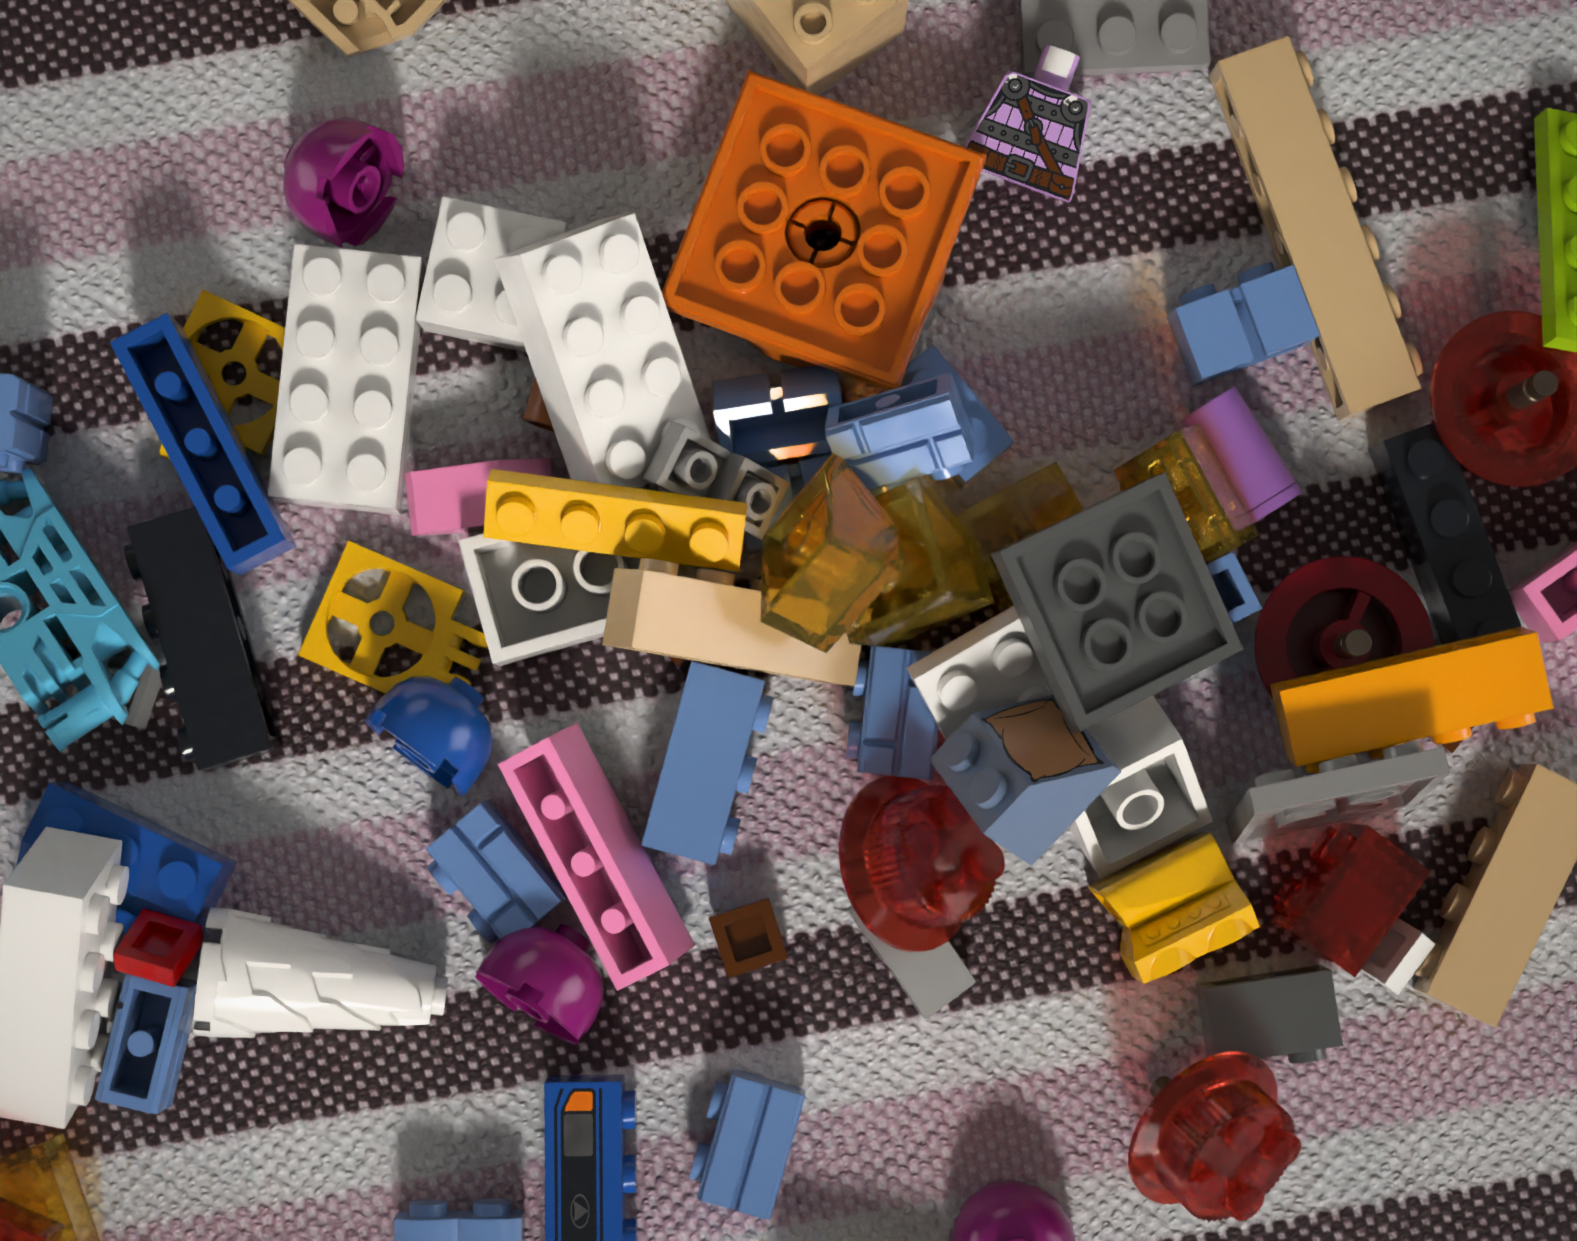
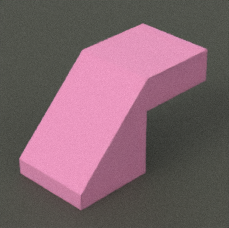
(455, 496)

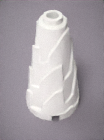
(296, 980)

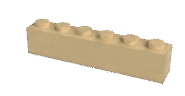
(1315, 226)

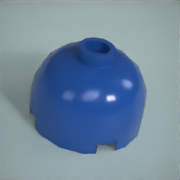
(437, 728)

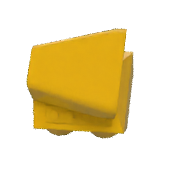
(1175, 907)

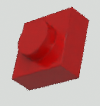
(158, 947)

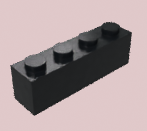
(1443, 535)
(203, 641)

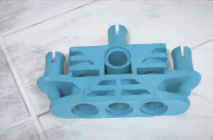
(78, 607)

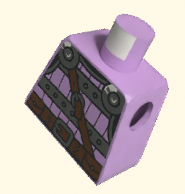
(1035, 127)

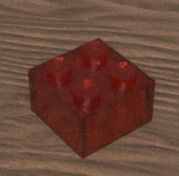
(1347, 896)

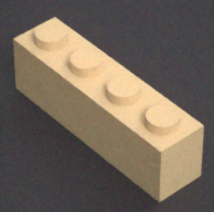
(713, 625)
(1506, 895)

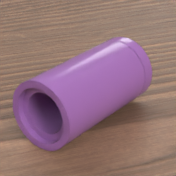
(1245, 454)

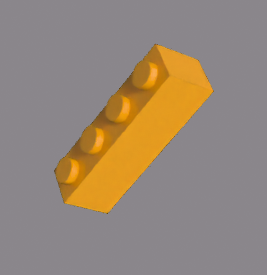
(1413, 698)

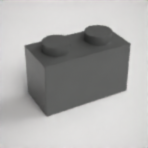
(1272, 1014)

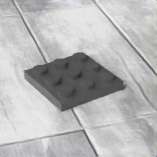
(1117, 602)

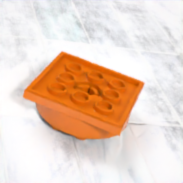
(811, 166)

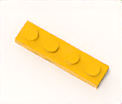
(614, 520)

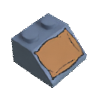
(1024, 773)

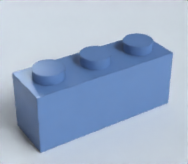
(707, 764)

